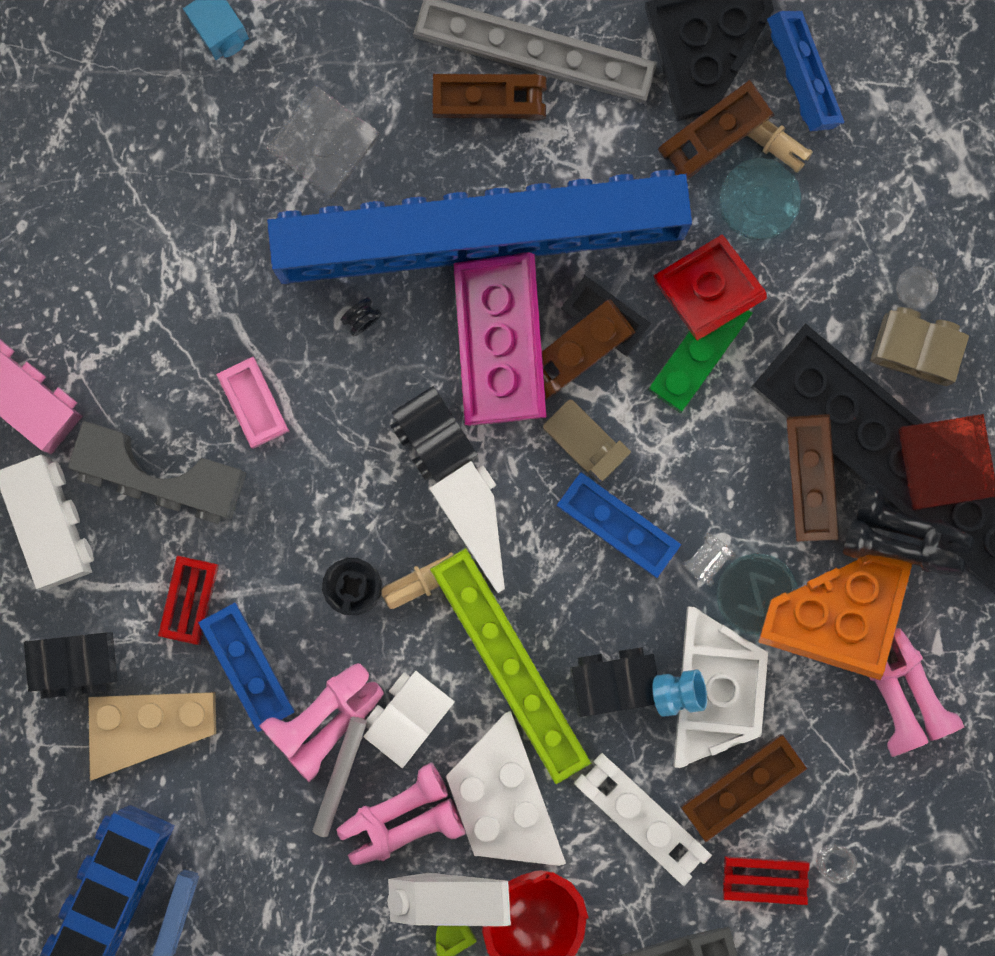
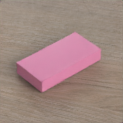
(252, 402)

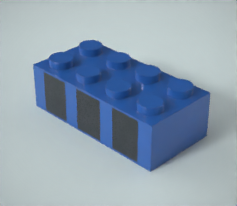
(110, 884)

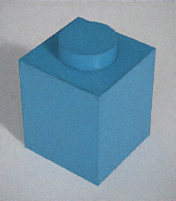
(217, 26)

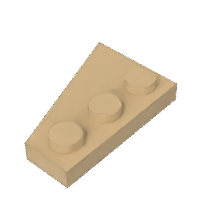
(145, 726)

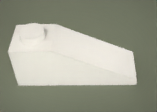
(472, 511)
(448, 900)

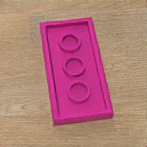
(499, 339)

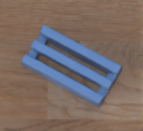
(176, 913)

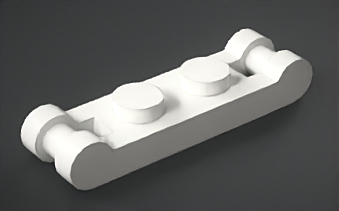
(642, 819)

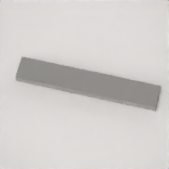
(535, 50)

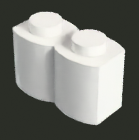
(407, 718)

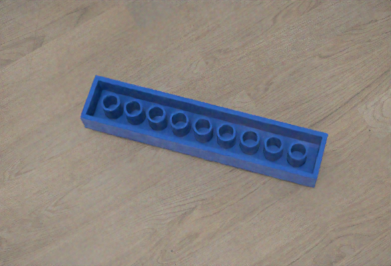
(479, 227)

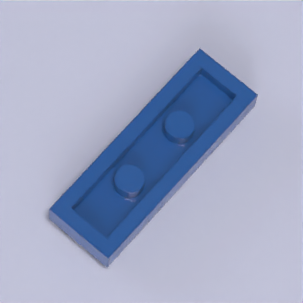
(805, 70)
(618, 525)
(246, 665)

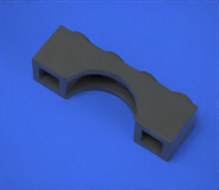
(108, 456)

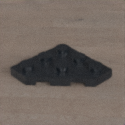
(703, 47)

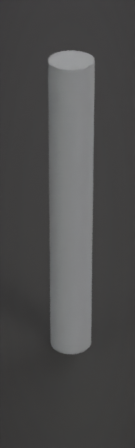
(339, 776)

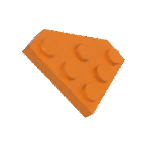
(842, 615)

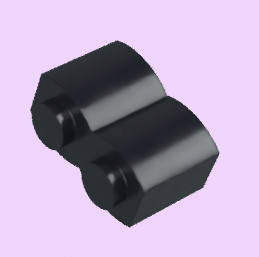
(433, 434)
(70, 663)
(613, 684)

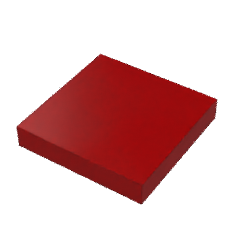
(710, 287)

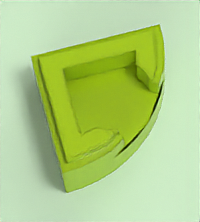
(453, 939)

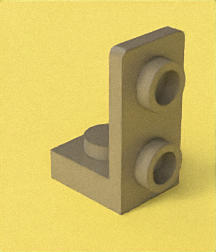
(585, 441)

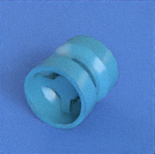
(678, 693)

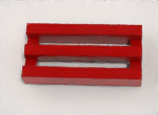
(172, 597)
(800, 883)

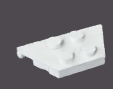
(734, 685)
(502, 800)

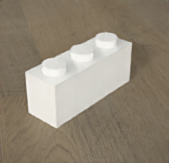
(45, 522)

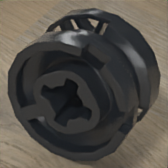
(351, 586)

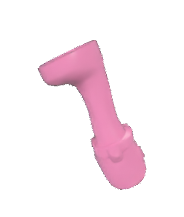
(348, 694)
(908, 731)
(441, 818)

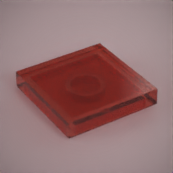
(948, 461)

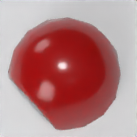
(544, 917)

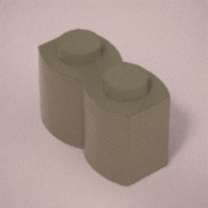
(920, 347)

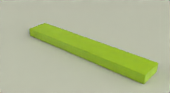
(510, 665)

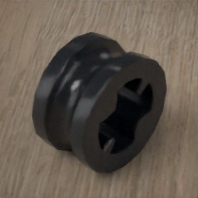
(360, 316)

